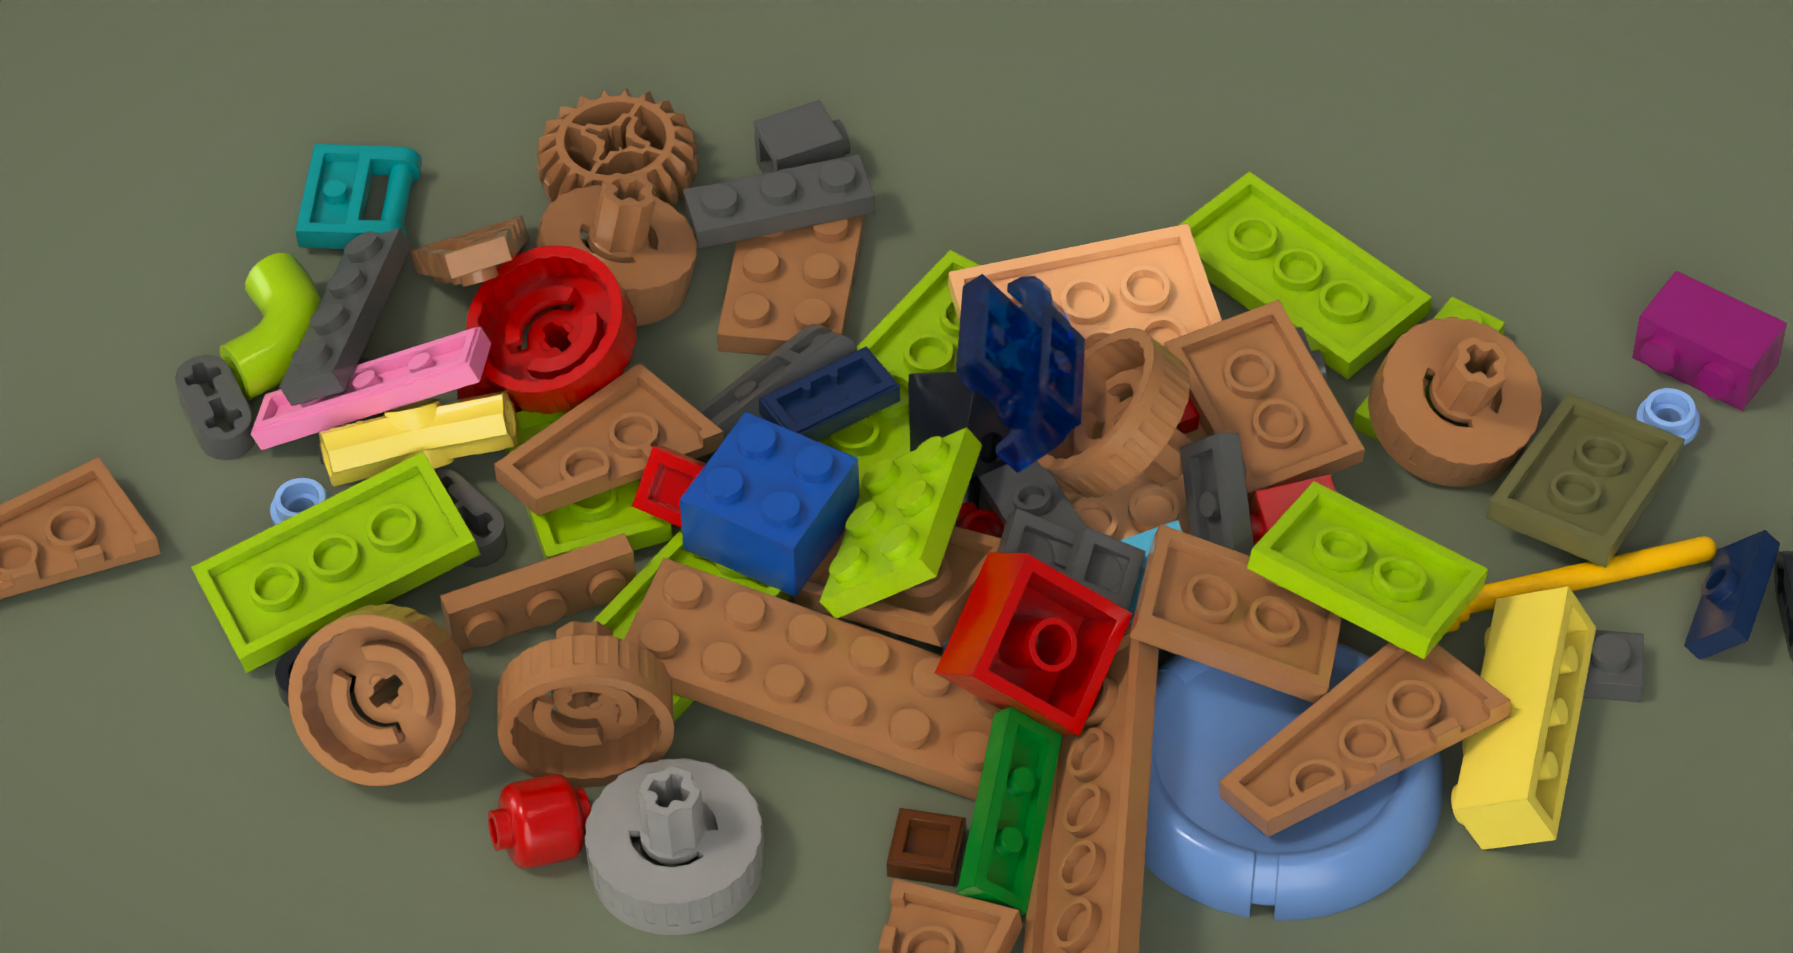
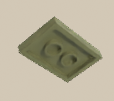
(1585, 479)

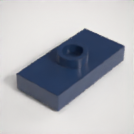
(832, 396)
(1732, 595)

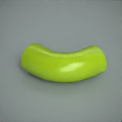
(287, 302)

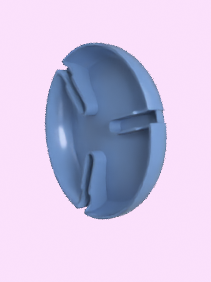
(1217, 857)

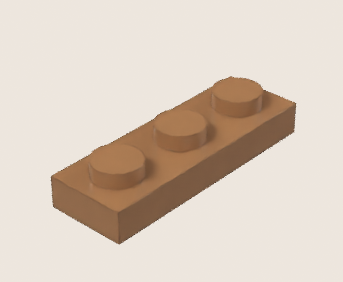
(538, 593)

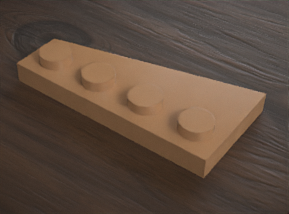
(471, 255)
(70, 530)
(1362, 732)

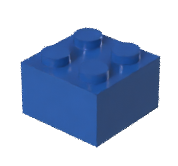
(769, 503)

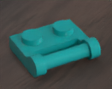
(340, 189)

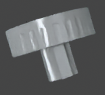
(679, 814)

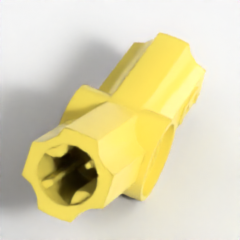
(437, 428)

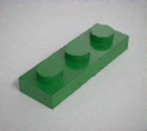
(1010, 811)

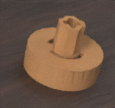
(634, 235)
(1475, 381)
(1129, 417)
(378, 648)
(609, 700)

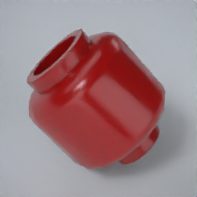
(540, 821)

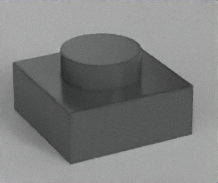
(1616, 666)

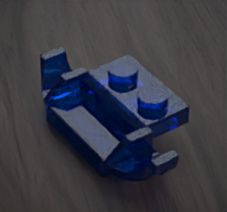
(1023, 363)

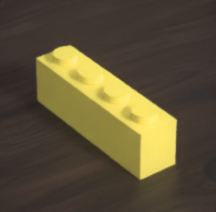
(1520, 767)

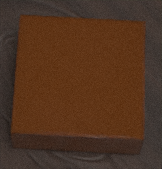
(926, 847)

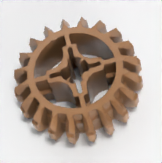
(620, 137)

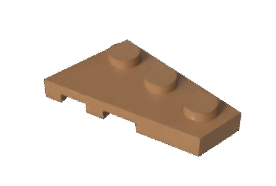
(605, 442)

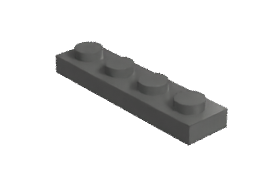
(345, 316)

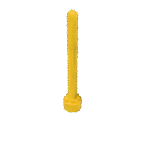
(1591, 574)

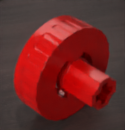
(567, 350)

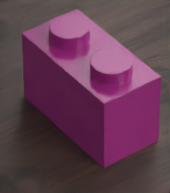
(1709, 340)

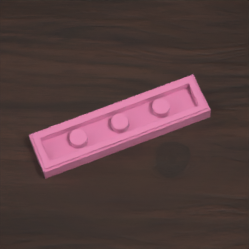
(378, 387)

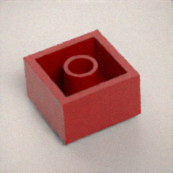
(1034, 641)

